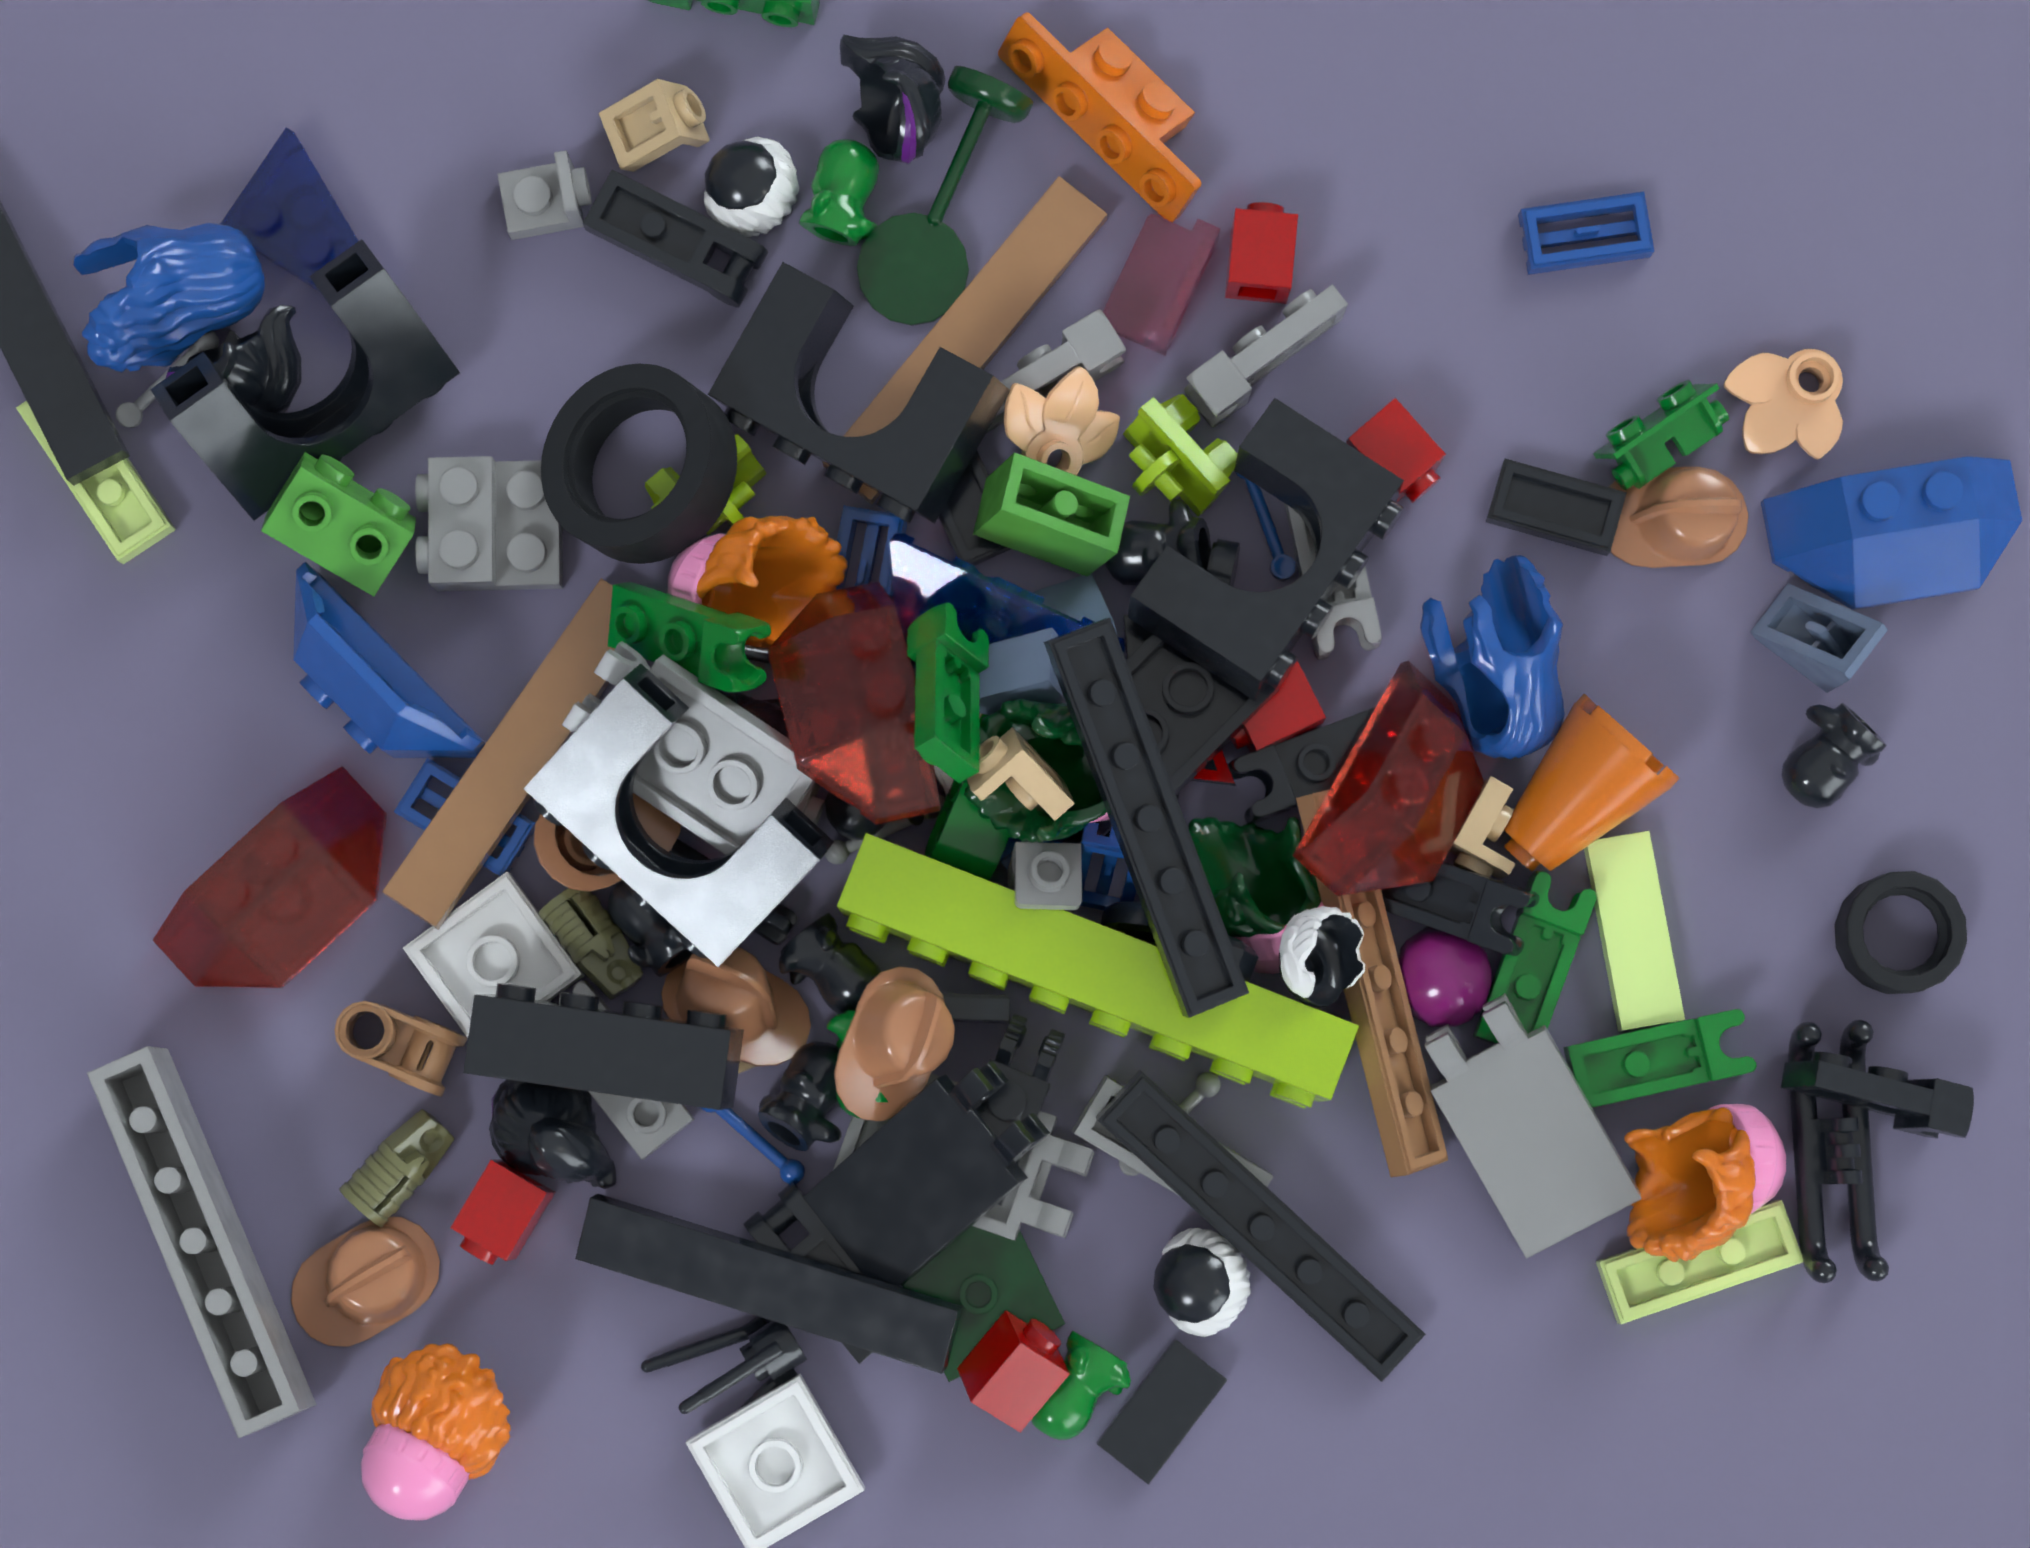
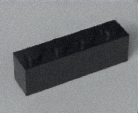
(604, 1050)

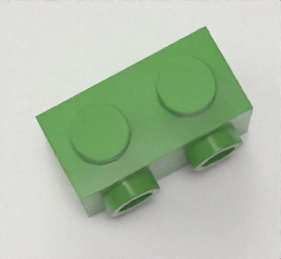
(1051, 514)
(340, 522)

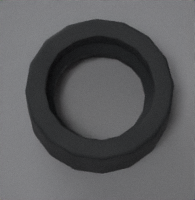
(1945, 911)

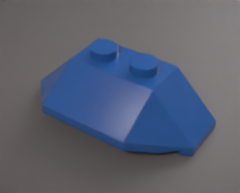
(1896, 530)
(370, 680)

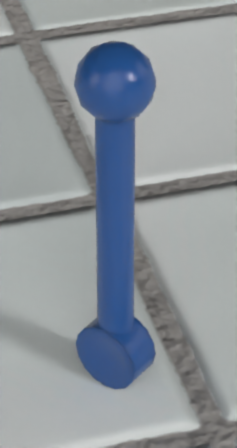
(1282, 565)
(790, 1169)

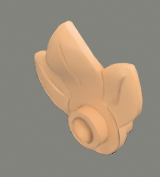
(1782, 409)
(1061, 421)

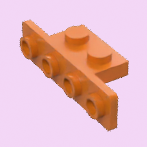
(1111, 105)

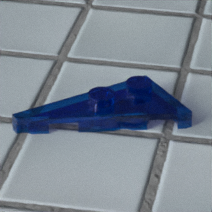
(291, 212)
(980, 601)

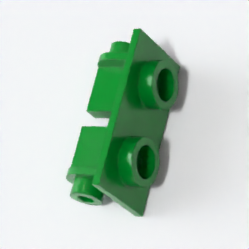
(1682, 416)

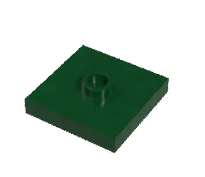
(986, 1278)

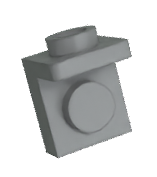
(544, 197)
(1046, 875)

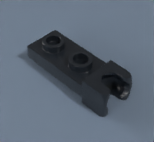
(1299, 765)
(1463, 906)
(1918, 1105)

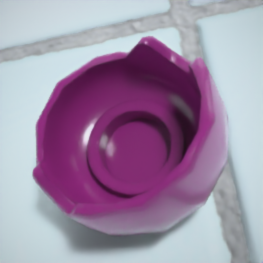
(1444, 977)

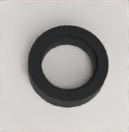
(582, 430)

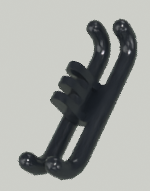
(1834, 1154)

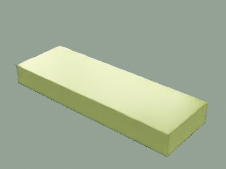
(114, 502)
(1634, 931)
(1649, 1283)

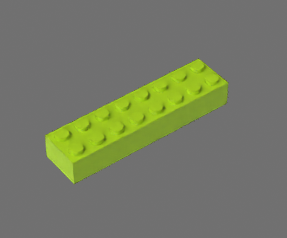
(1091, 968)

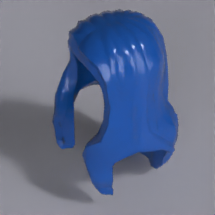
(172, 295)
(1506, 665)

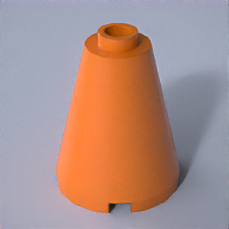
(1583, 788)

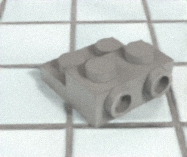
(487, 526)

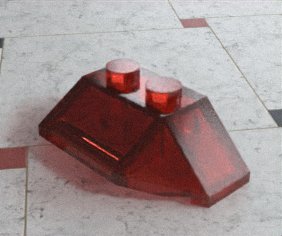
(853, 703)
(1396, 794)
(281, 889)

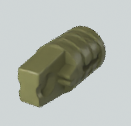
(592, 940)
(397, 1167)

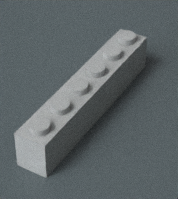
(201, 1240)

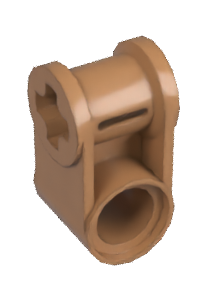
(403, 1045)

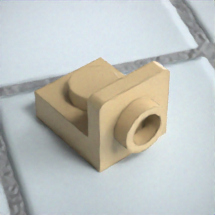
(654, 123)
(1023, 771)
(1485, 821)

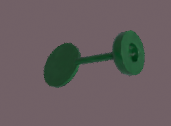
(914, 261)

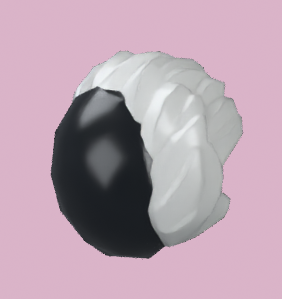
(750, 186)
(1320, 955)
(1201, 1281)

